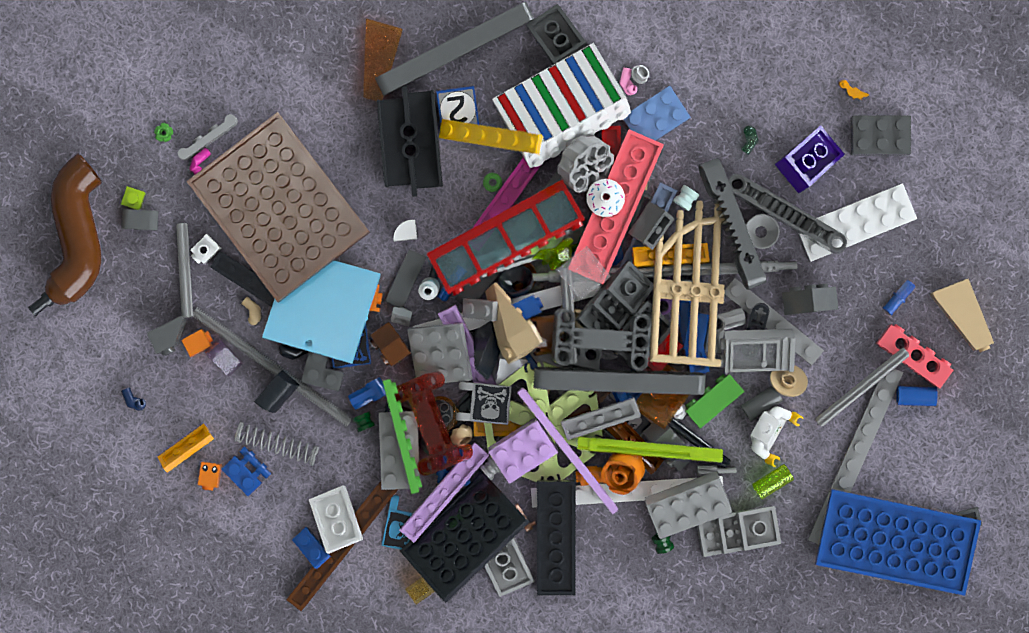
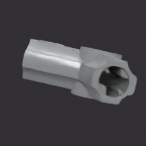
(728, 320)

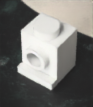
(212, 249)

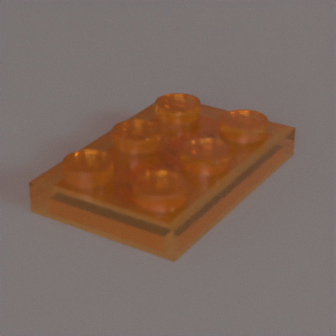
(661, 407)

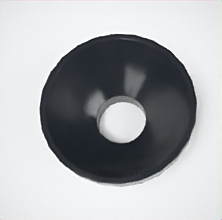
(513, 276)

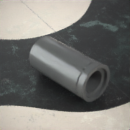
(762, 402)

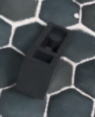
(485, 349)

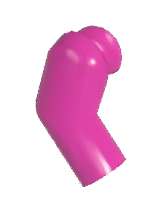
(197, 159)

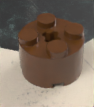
(544, 326)

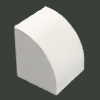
(406, 231)

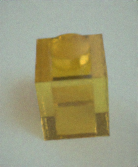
(419, 590)

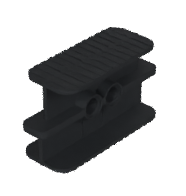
(423, 167)

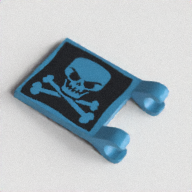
(396, 518)

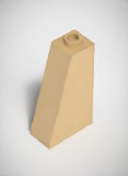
(964, 312)

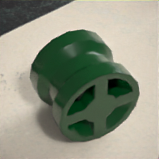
(363, 421)
(662, 545)

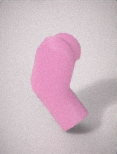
(625, 82)

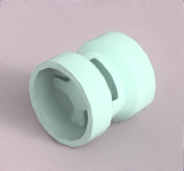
(686, 197)

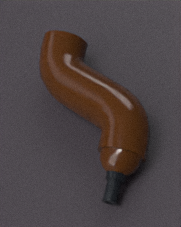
(75, 233)

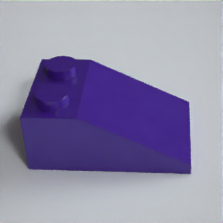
(809, 159)

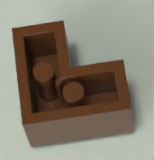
(390, 344)

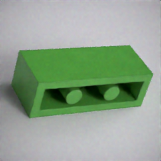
(713, 400)

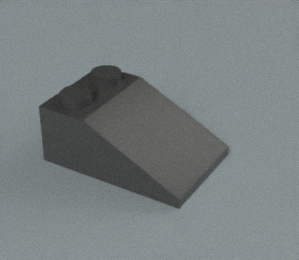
(556, 34)

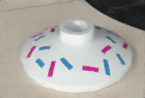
(603, 207)

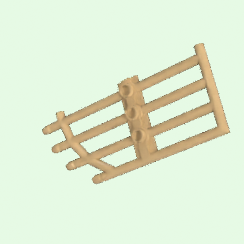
(688, 291)

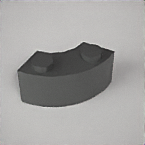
(658, 435)

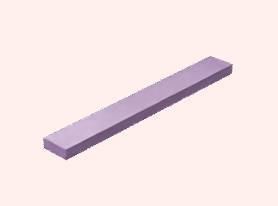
(567, 450)

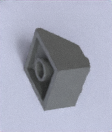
(167, 336)

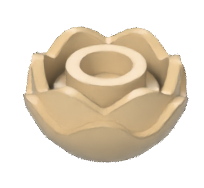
(461, 435)

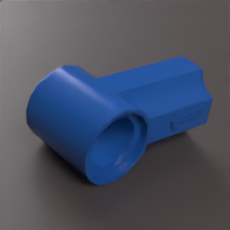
(371, 392)

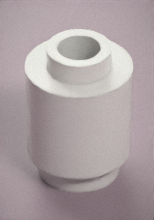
(430, 283)

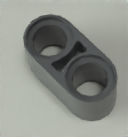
(139, 219)

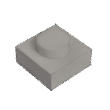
(401, 316)

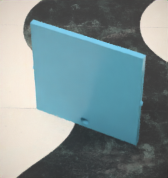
(325, 312)

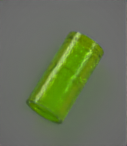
(772, 481)

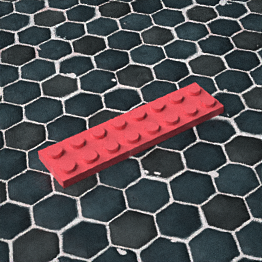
(631, 172)

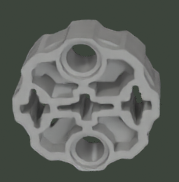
(585, 163)

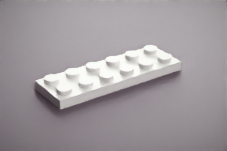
(865, 219)

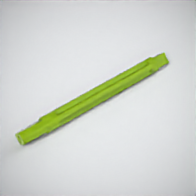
(650, 449)

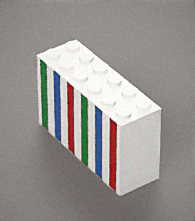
(564, 103)

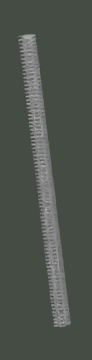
(255, 355)

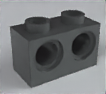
(582, 361)

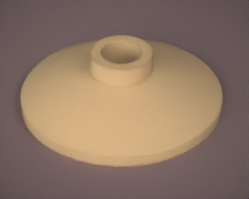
(797, 382)

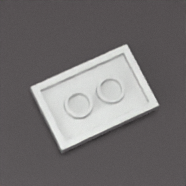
(335, 519)

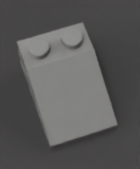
(509, 569)

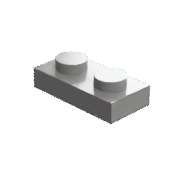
(480, 309)

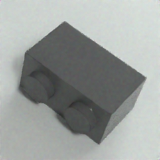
(651, 225)

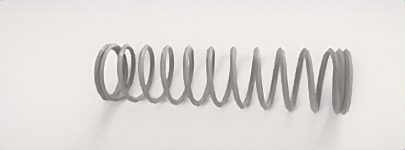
(314, 450)

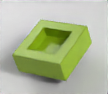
(133, 198)

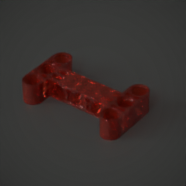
(432, 424)

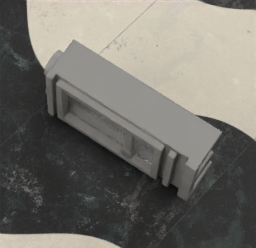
(758, 350)

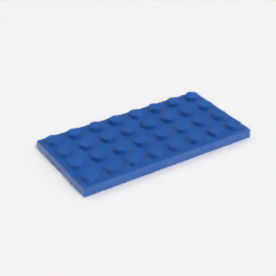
(898, 542)

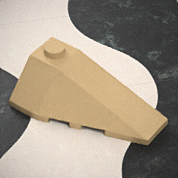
(513, 333)

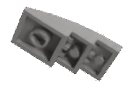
(739, 531)

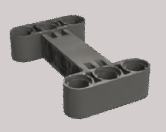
(601, 339)

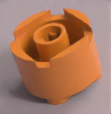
(623, 472)

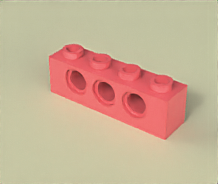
(942, 369)

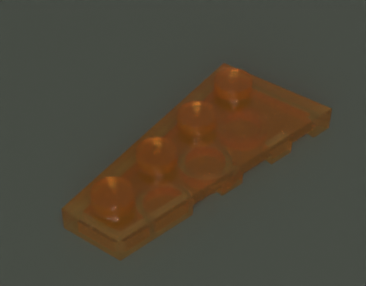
(380, 52)

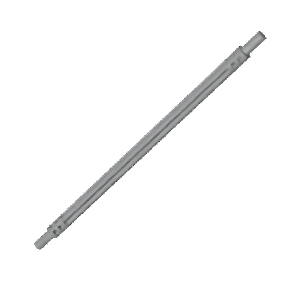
(686, 270)

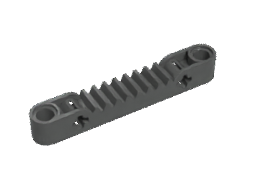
(787, 214)
(749, 271)

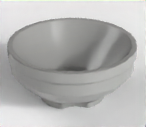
(769, 224)

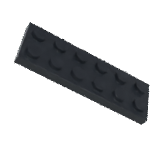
(556, 537)

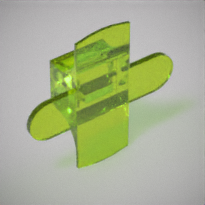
(558, 255)

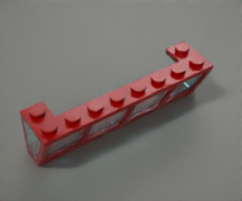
(506, 237)

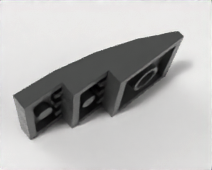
(616, 300)

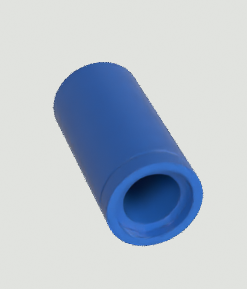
(916, 396)

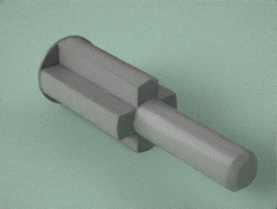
(703, 470)

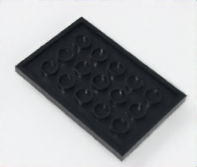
(464, 537)

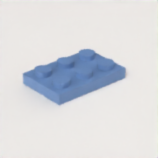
(657, 115)

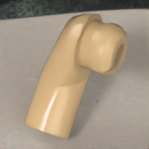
(254, 311)

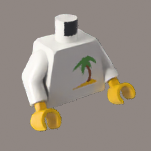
(768, 429)

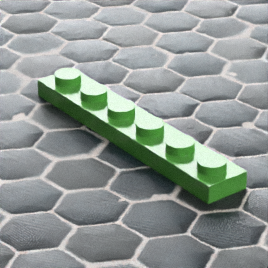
(404, 444)

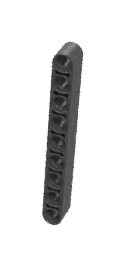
(454, 48)
(619, 380)

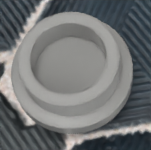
(640, 74)

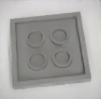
(441, 350)

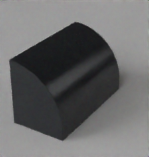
(277, 392)

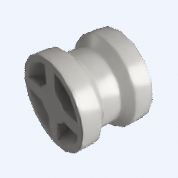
(490, 468)

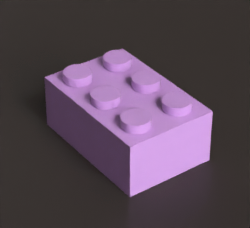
(523, 450)

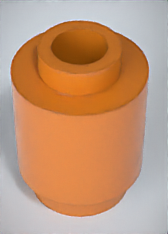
(595, 471)

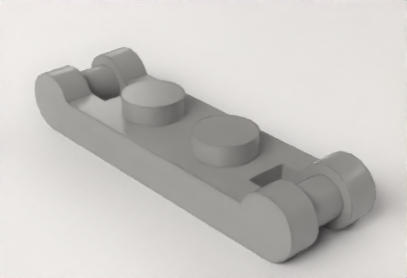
(202, 142)

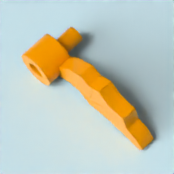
(854, 92)

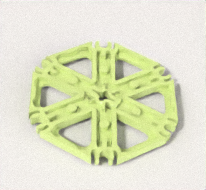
(556, 411)

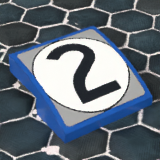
(458, 105)

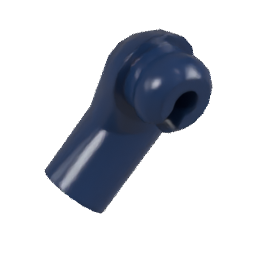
(133, 402)

